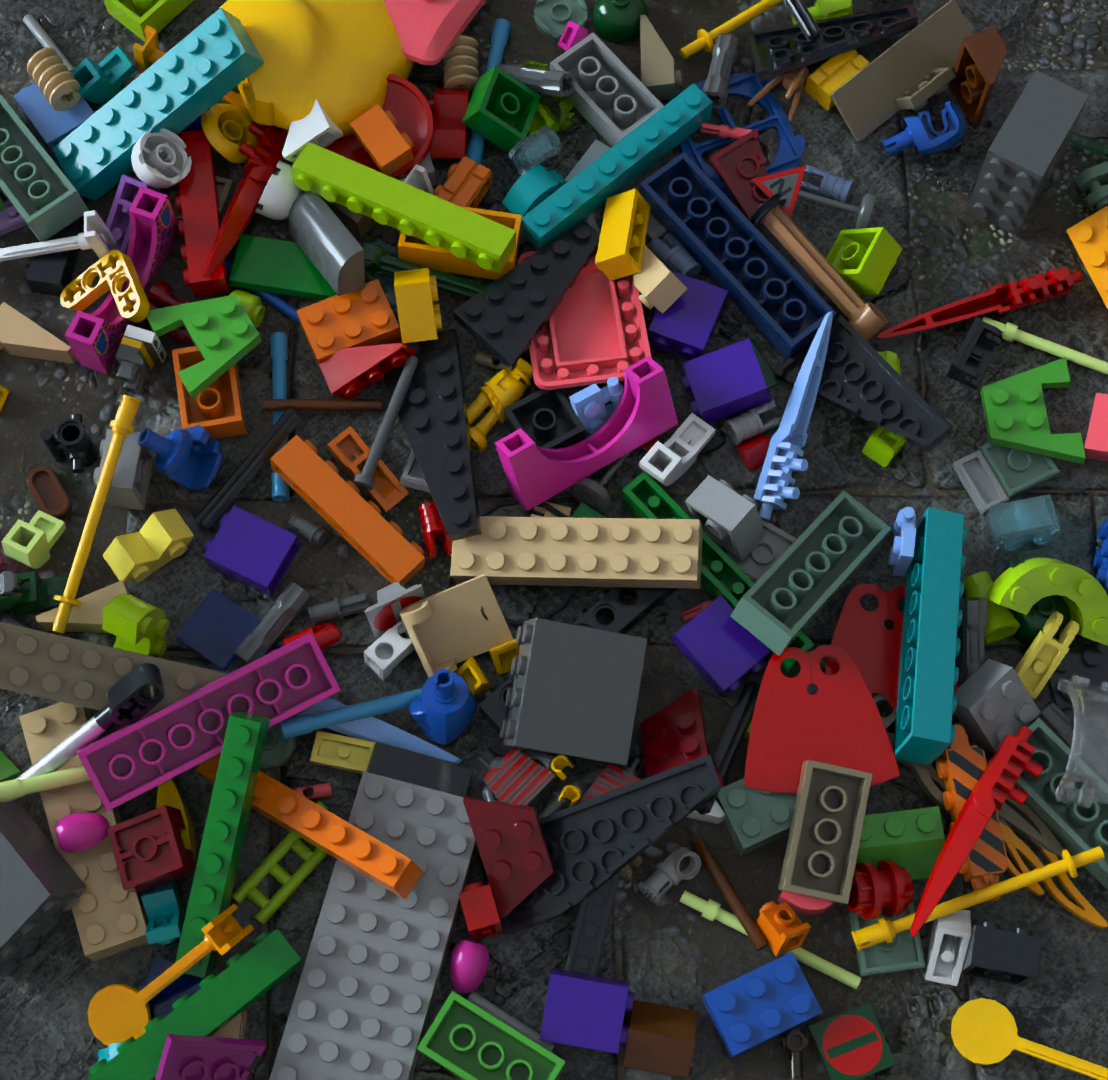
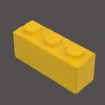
(623, 235)

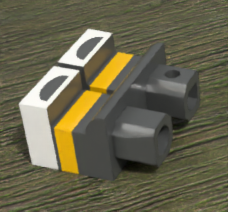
(136, 358)

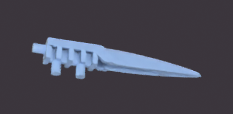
(792, 435)
(380, 732)

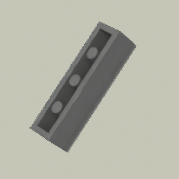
(327, 243)

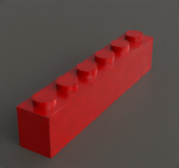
(200, 216)

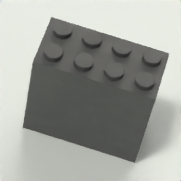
(1026, 151)
(574, 691)
(33, 885)

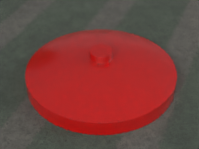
(413, 118)

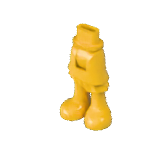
(498, 393)

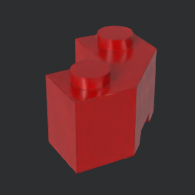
(449, 133)

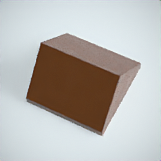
(661, 1039)

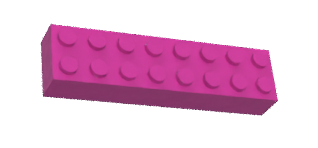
(196, 724)

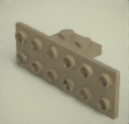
(904, 73)

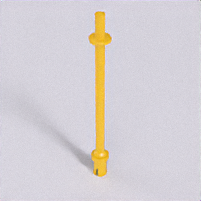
(705, 40)
(121, 428)
(887, 930)

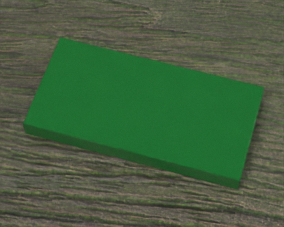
(277, 268)

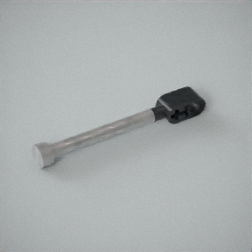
(127, 703)

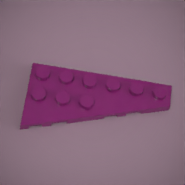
(207, 1058)

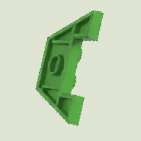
(218, 331)
(1018, 414)

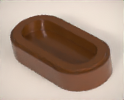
(49, 492)

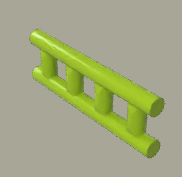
(271, 866)

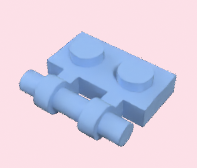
(590, 404)
(904, 542)

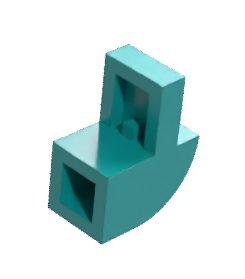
(103, 80)
(532, 190)
(164, 913)

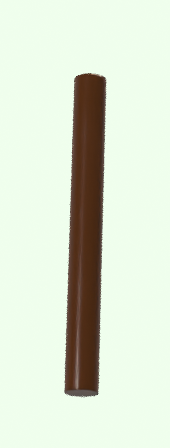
(322, 404)
(729, 893)

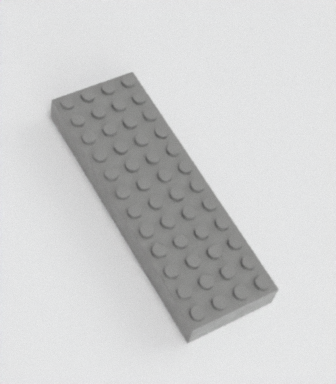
(372, 952)

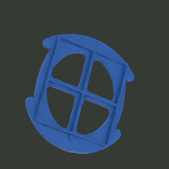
(790, 146)

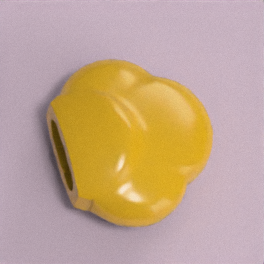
(320, 52)

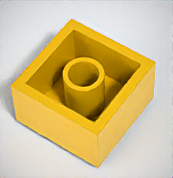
(416, 310)

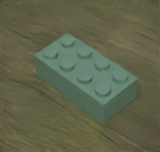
(755, 815)

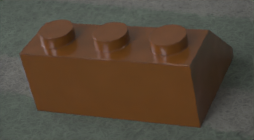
(977, 72)

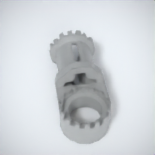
(670, 874)

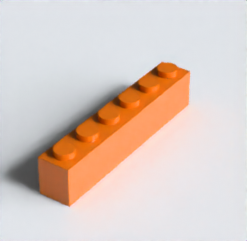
(347, 511)

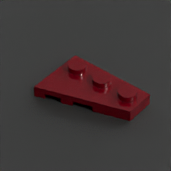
(736, 168)

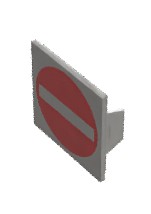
(390, 603)

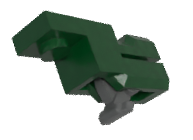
(29, 592)

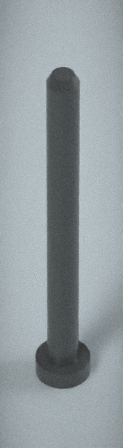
(365, 479)

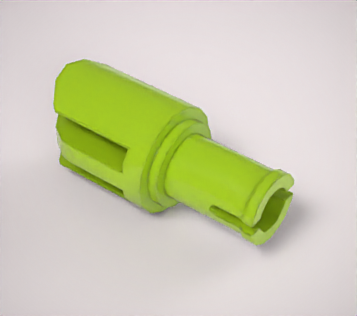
(829, 9)

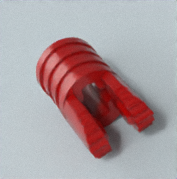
(433, 529)
(324, 634)

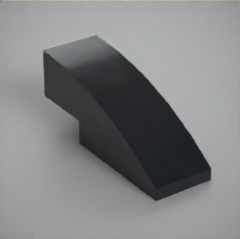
(419, 769)

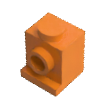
(781, 927)

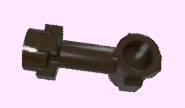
(794, 1043)

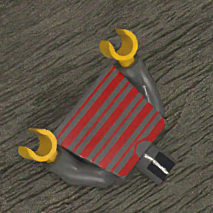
(520, 775)
(603, 781)

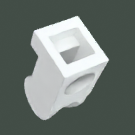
(389, 650)

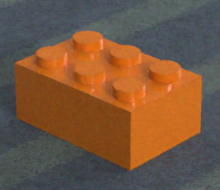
(349, 321)
(218, 406)

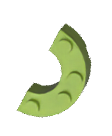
(1042, 577)
(136, 625)

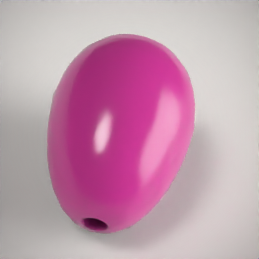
(81, 831)
(468, 965)

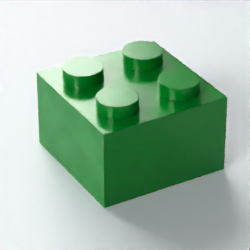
(501, 108)

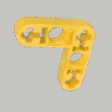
(114, 271)

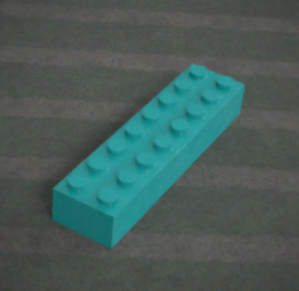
(162, 97)
(930, 639)

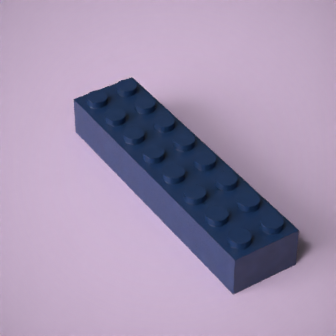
(735, 254)

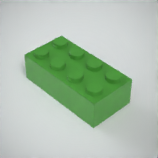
(483, 1047)

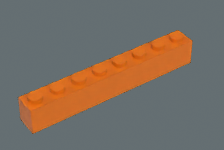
(328, 832)

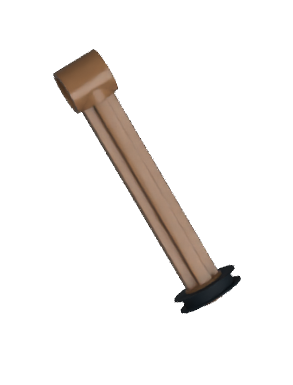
(861, 316)

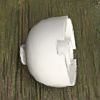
(160, 159)
(279, 194)

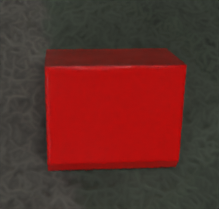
(754, 451)

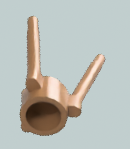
(792, 82)

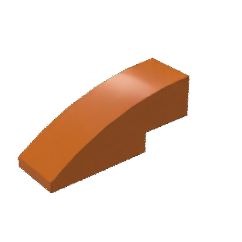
(352, 454)

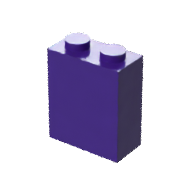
(690, 320)
(725, 382)
(251, 550)
(720, 647)
(586, 1011)

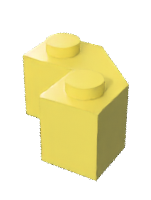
(144, 552)

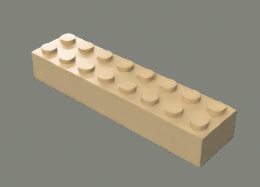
(582, 552)
(106, 914)

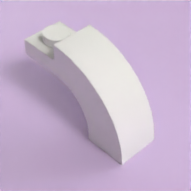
(673, 458)

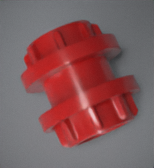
(884, 889)

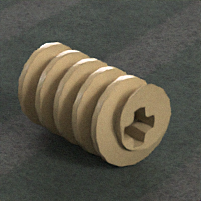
(461, 64)
(54, 79)

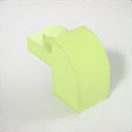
(33, 540)

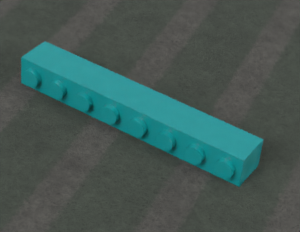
(617, 167)

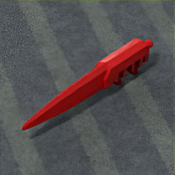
(259, 167)
(998, 298)
(988, 794)

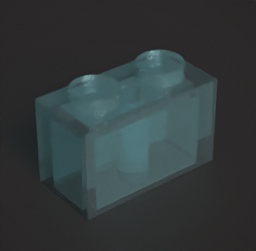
(535, 150)
(1023, 522)

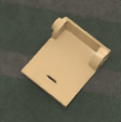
(453, 627)

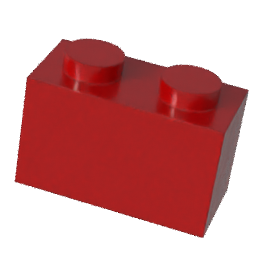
(480, 911)

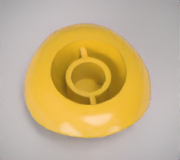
(226, 128)

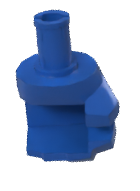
(922, 135)
(185, 455)
(444, 707)

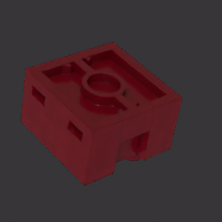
(151, 849)

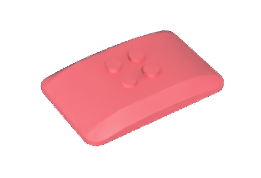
(430, 26)
(591, 333)

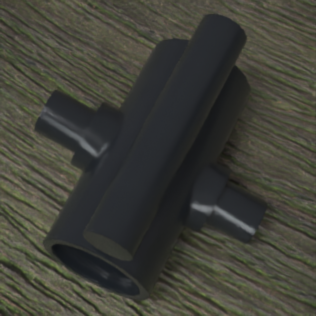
(74, 441)

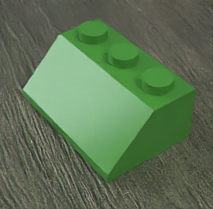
(906, 837)

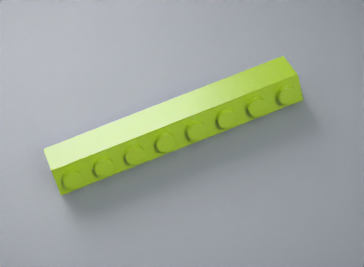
(404, 207)

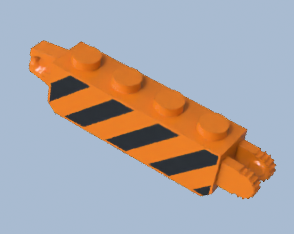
(961, 769)

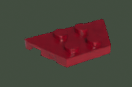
(674, 734)
(510, 849)

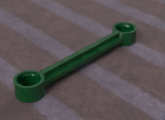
(377, 260)

